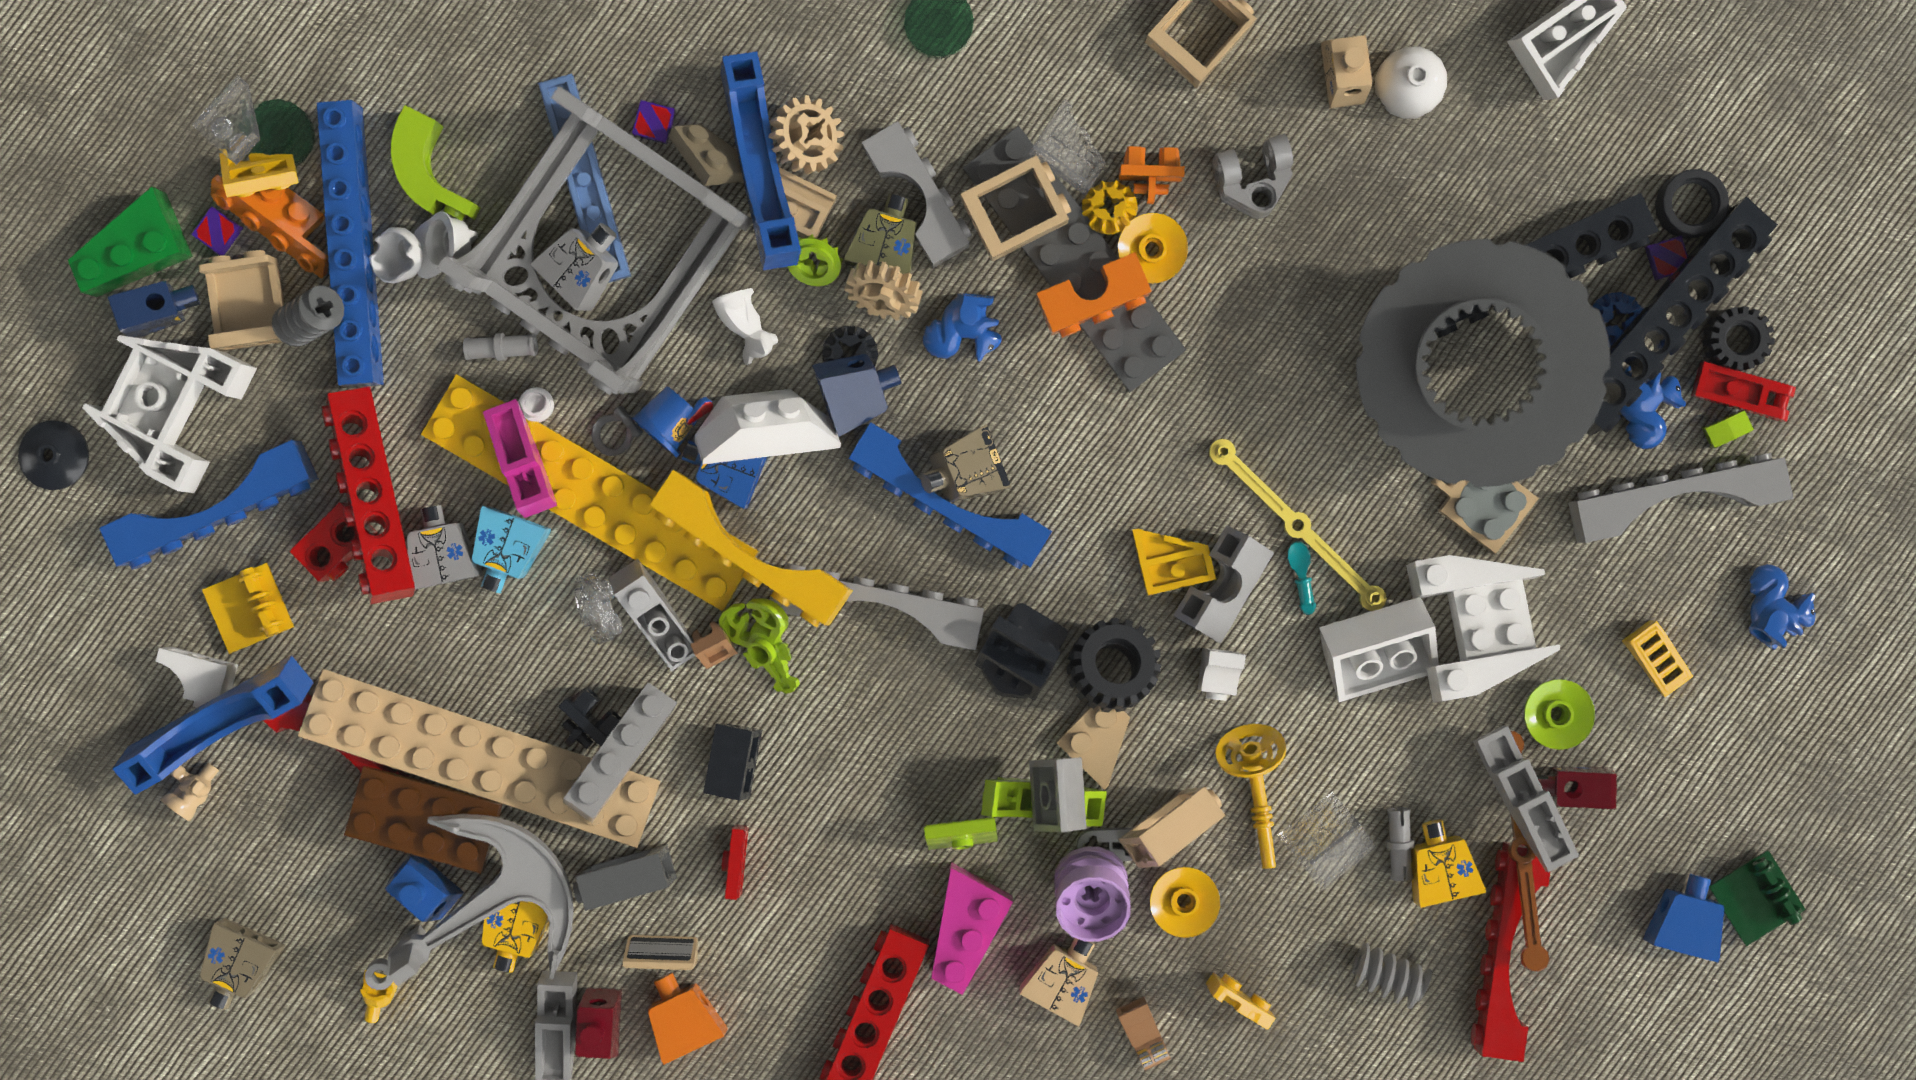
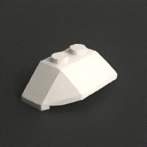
(763, 427)

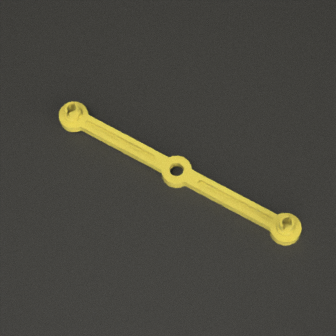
(1370, 596)

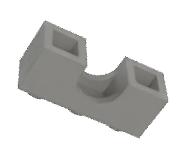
(1241, 566)

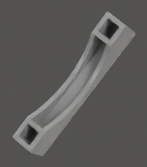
(1750, 484)
(949, 621)

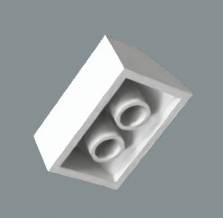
(1379, 648)

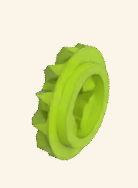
(828, 267)

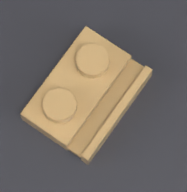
(807, 203)

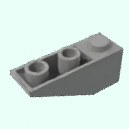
(652, 613)

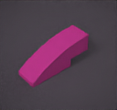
(519, 459)

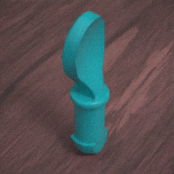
(1299, 560)

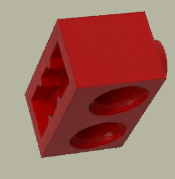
(328, 535)

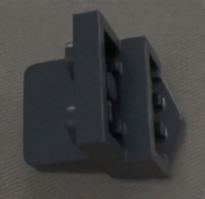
(1021, 653)

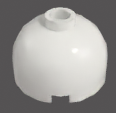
(1411, 82)

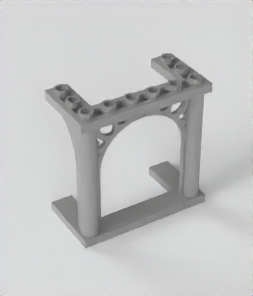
(488, 262)

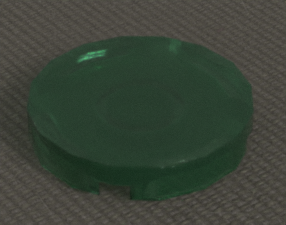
(938, 26)
(284, 130)

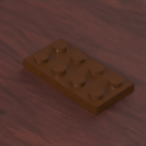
(395, 814)

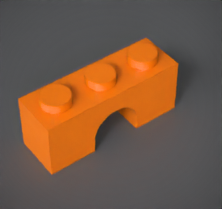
(1124, 287)

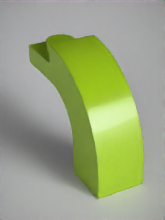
(411, 159)
(1013, 799)

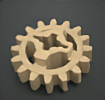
(793, 130)
(883, 290)

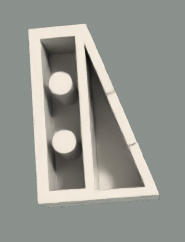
(1562, 41)

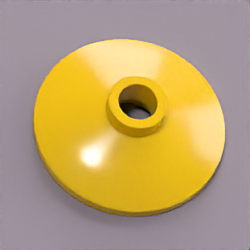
(1162, 232)
(1189, 919)

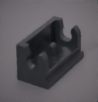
(732, 761)

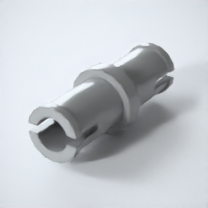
(500, 346)
(1400, 844)

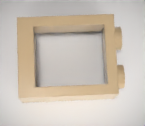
(1183, 61)
(983, 225)
(1172, 827)

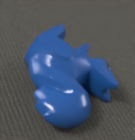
(963, 319)
(1645, 425)
(1772, 613)

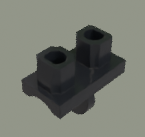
(578, 709)

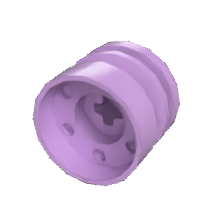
(1092, 894)

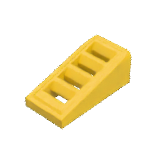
(1640, 636)

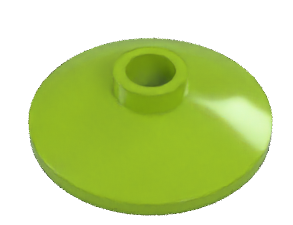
(1576, 716)

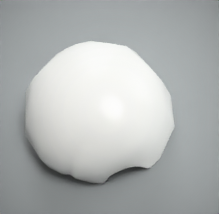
(397, 255)

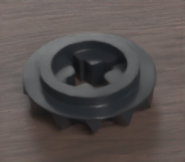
(849, 336)

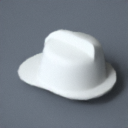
(441, 238)

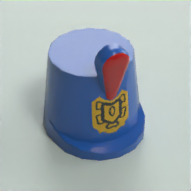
(671, 418)

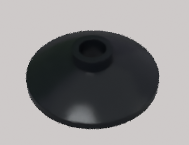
(68, 460)

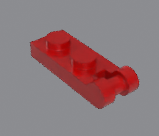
(1742, 391)

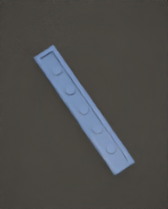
(586, 179)

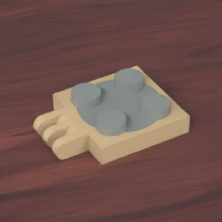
(1486, 512)

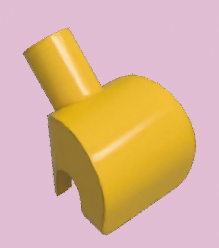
(376, 999)

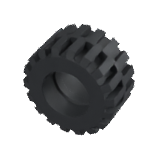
(1136, 649)

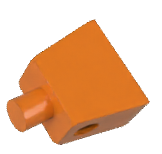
(682, 1019)

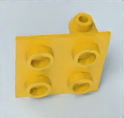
(248, 608)

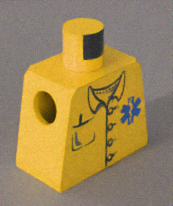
(1443, 868)
(514, 933)

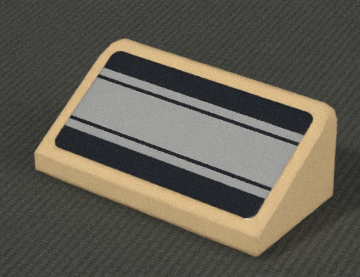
(661, 952)

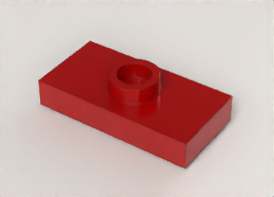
(734, 861)

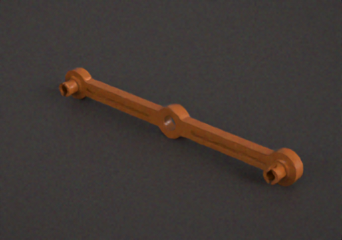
(1533, 956)

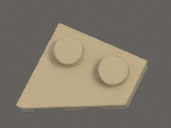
(1098, 740)

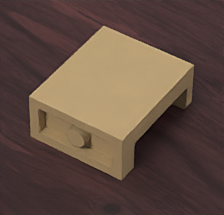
(243, 299)

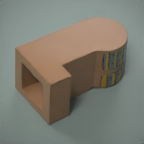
(1143, 1033)

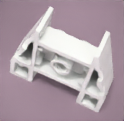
(156, 400)
(1487, 619)

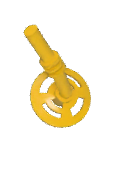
(1253, 761)

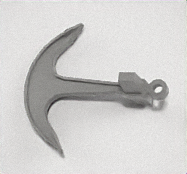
(527, 875)

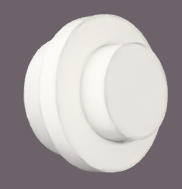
(536, 404)

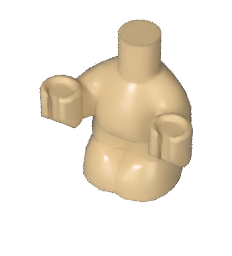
(191, 791)

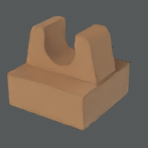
(713, 647)

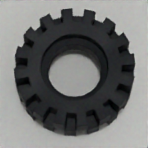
(1758, 333)

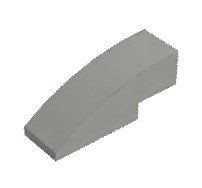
(555, 1026)

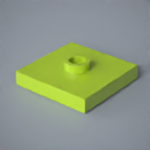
(961, 834)

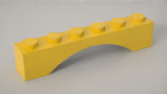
(692, 509)

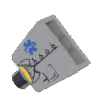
(579, 265)
(440, 551)

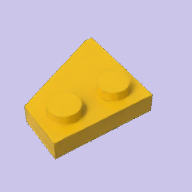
(257, 174)
(1171, 561)
(1252, 1007)

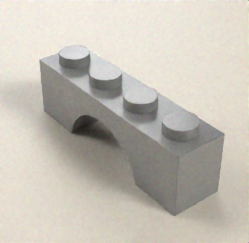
(894, 156)
(619, 752)

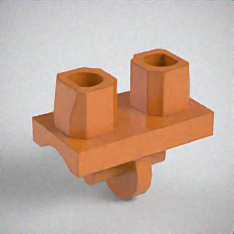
(1166, 171)

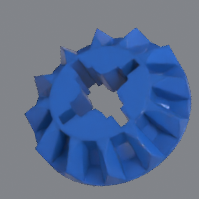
(1621, 304)

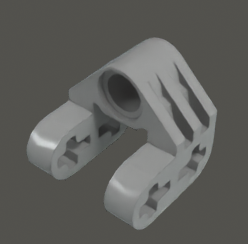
(1228, 174)

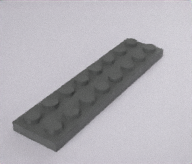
(1132, 341)

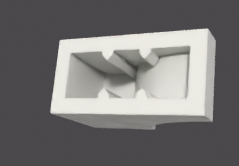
(1220, 673)
(199, 674)

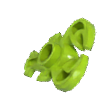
(763, 640)

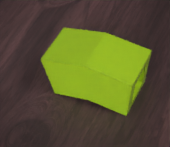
(1727, 429)

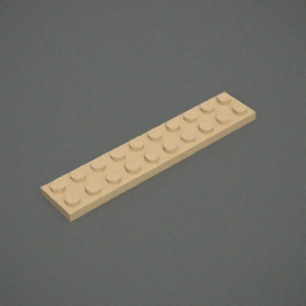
(468, 755)

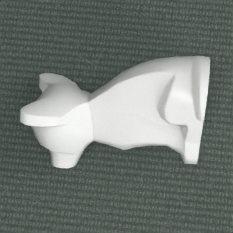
(741, 318)

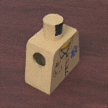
(1346, 69)
(1063, 980)

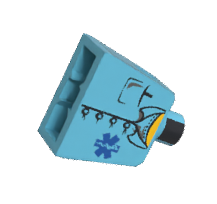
(506, 546)

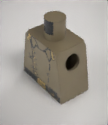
(967, 468)

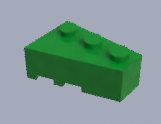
(131, 246)

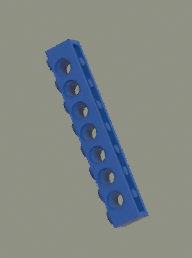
(350, 242)

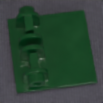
(1757, 898)

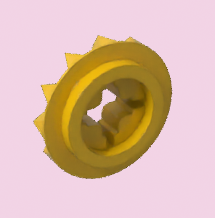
(1123, 212)

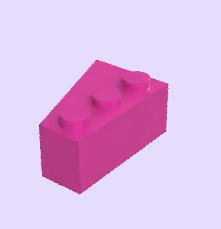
(967, 927)

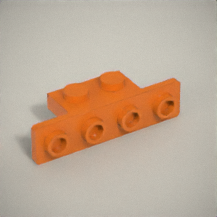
(280, 218)

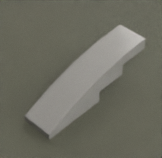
(1525, 799)

